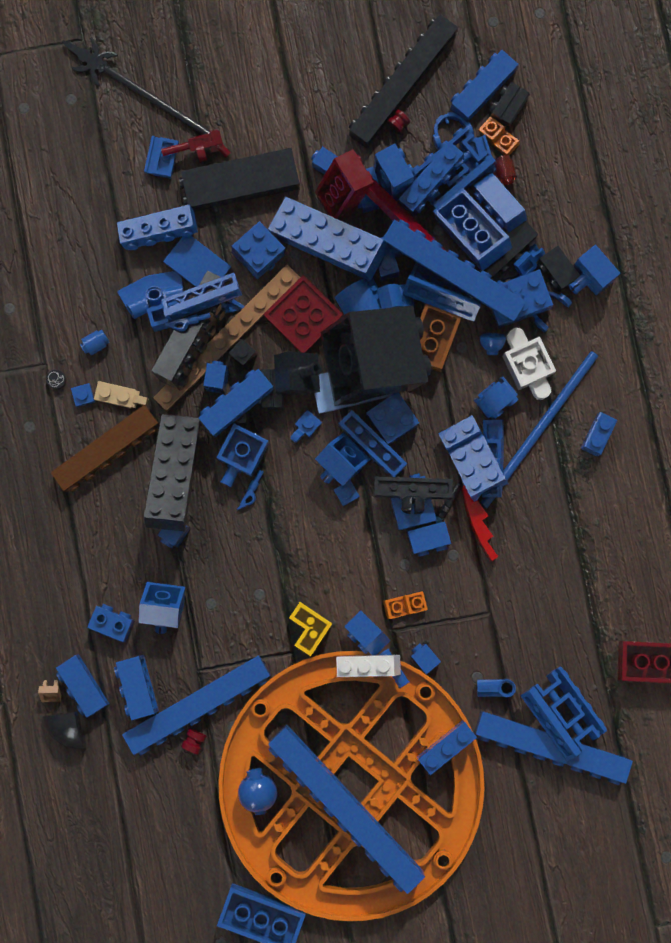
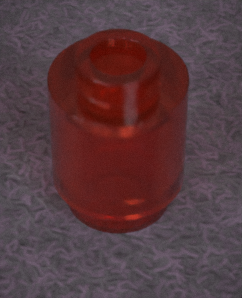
(505, 170)

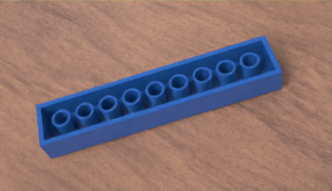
(347, 809)

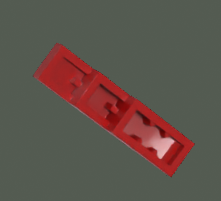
(476, 515)

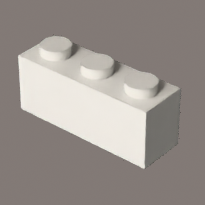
(368, 665)

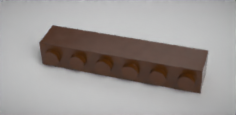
(105, 448)

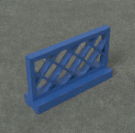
(437, 296)

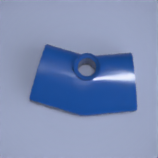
(150, 291)

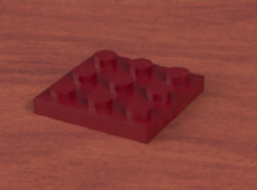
(302, 314)

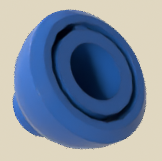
(492, 342)

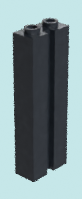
(240, 180)

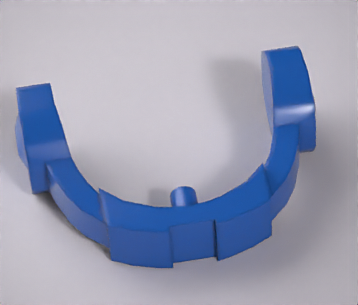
(453, 116)
(563, 299)

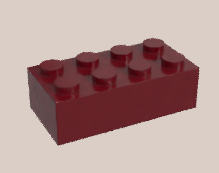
(344, 185)
(644, 661)

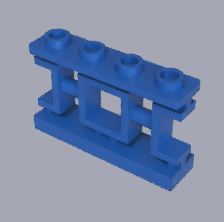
(460, 179)
(553, 721)

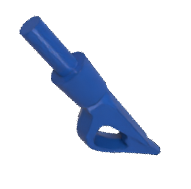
(187, 321)
(250, 492)

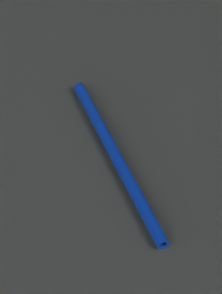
(545, 420)

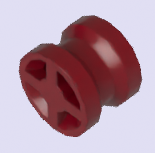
(398, 121)

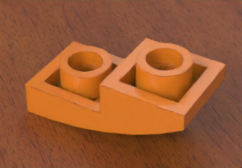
(498, 136)
(405, 605)

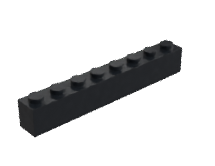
(403, 80)

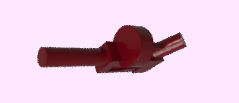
(199, 143)

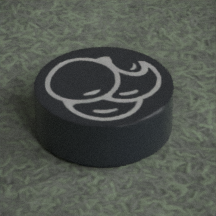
(56, 379)

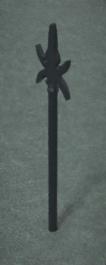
(96, 62)

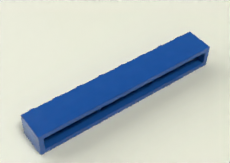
(453, 270)
(195, 705)
(536, 741)

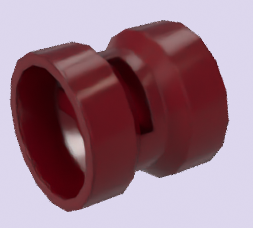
(193, 741)

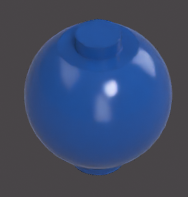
(257, 792)

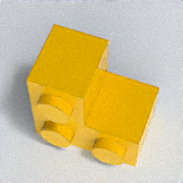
(314, 626)

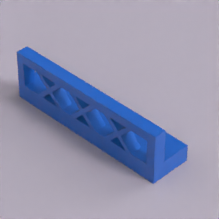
(203, 300)

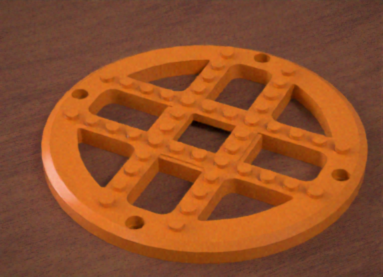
(258, 848)

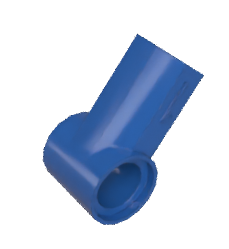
(492, 688)

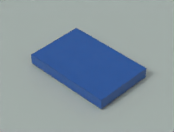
(193, 260)

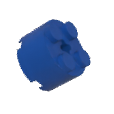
(496, 397)

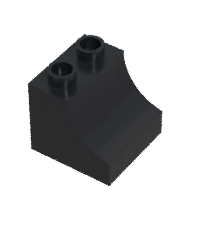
(375, 354)

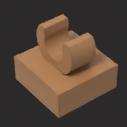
(49, 693)

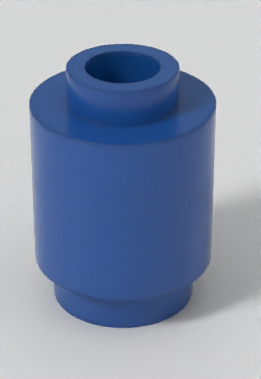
(94, 342)

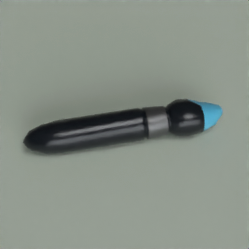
(448, 503)

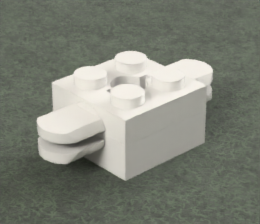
(529, 363)

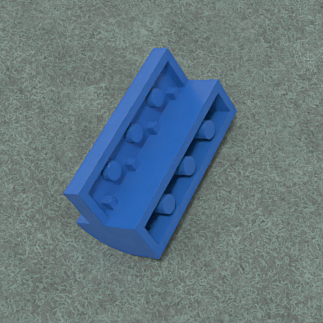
(359, 297)

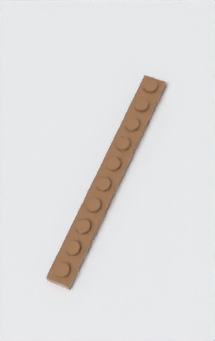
(231, 334)

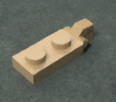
(119, 395)

